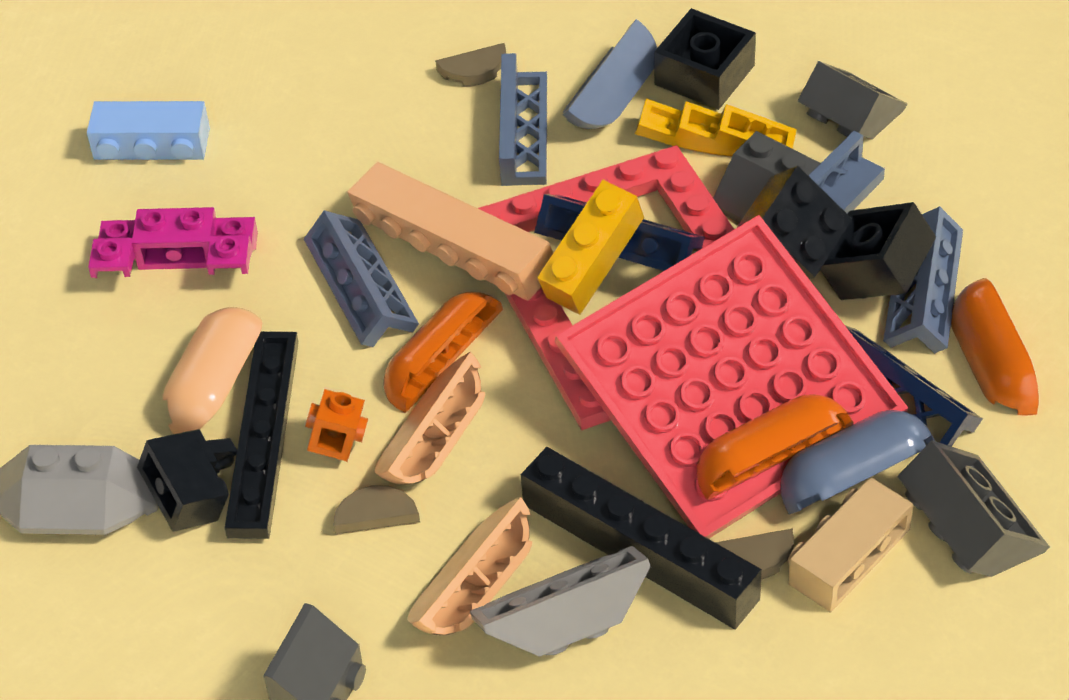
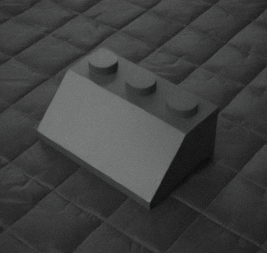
(970, 510)

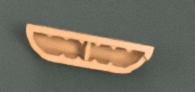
(210, 367)
(434, 424)
(475, 571)

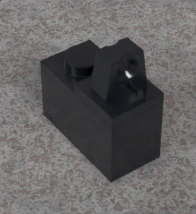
(184, 476)

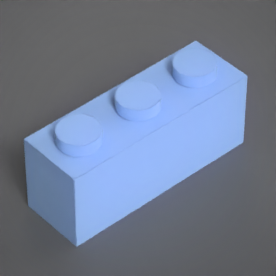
(148, 130)

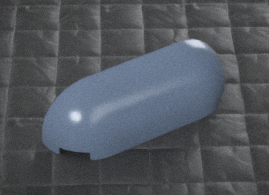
(614, 80)
(851, 457)

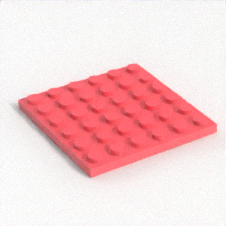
(713, 350)

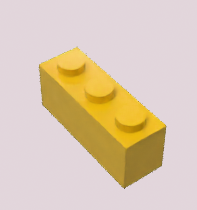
(591, 247)

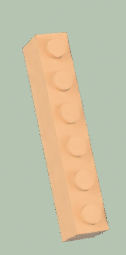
(451, 230)

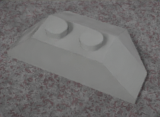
(73, 490)
(567, 605)

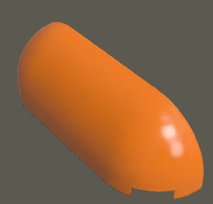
(437, 346)
(994, 348)
(768, 441)

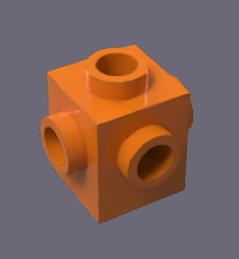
(336, 424)

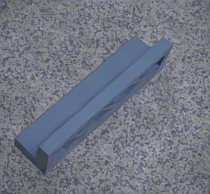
(510, 119)
(848, 175)
(358, 277)
(934, 292)

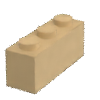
(849, 543)

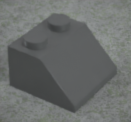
(849, 101)
(752, 168)
(315, 661)

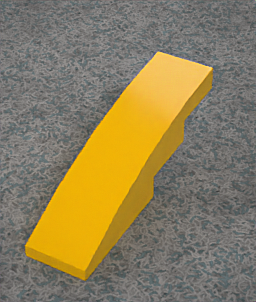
(707, 130)

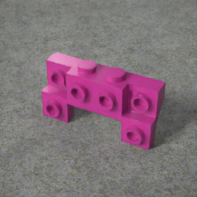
(174, 241)

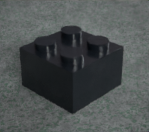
(704, 58)
(800, 218)
(879, 252)

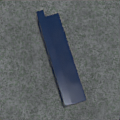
(650, 245)
(922, 389)

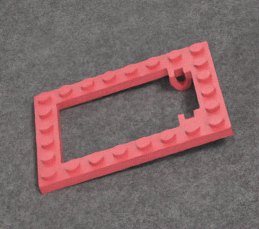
(543, 318)

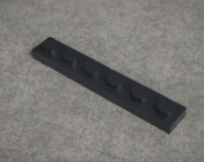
(262, 436)

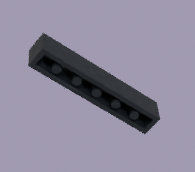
(615, 520)

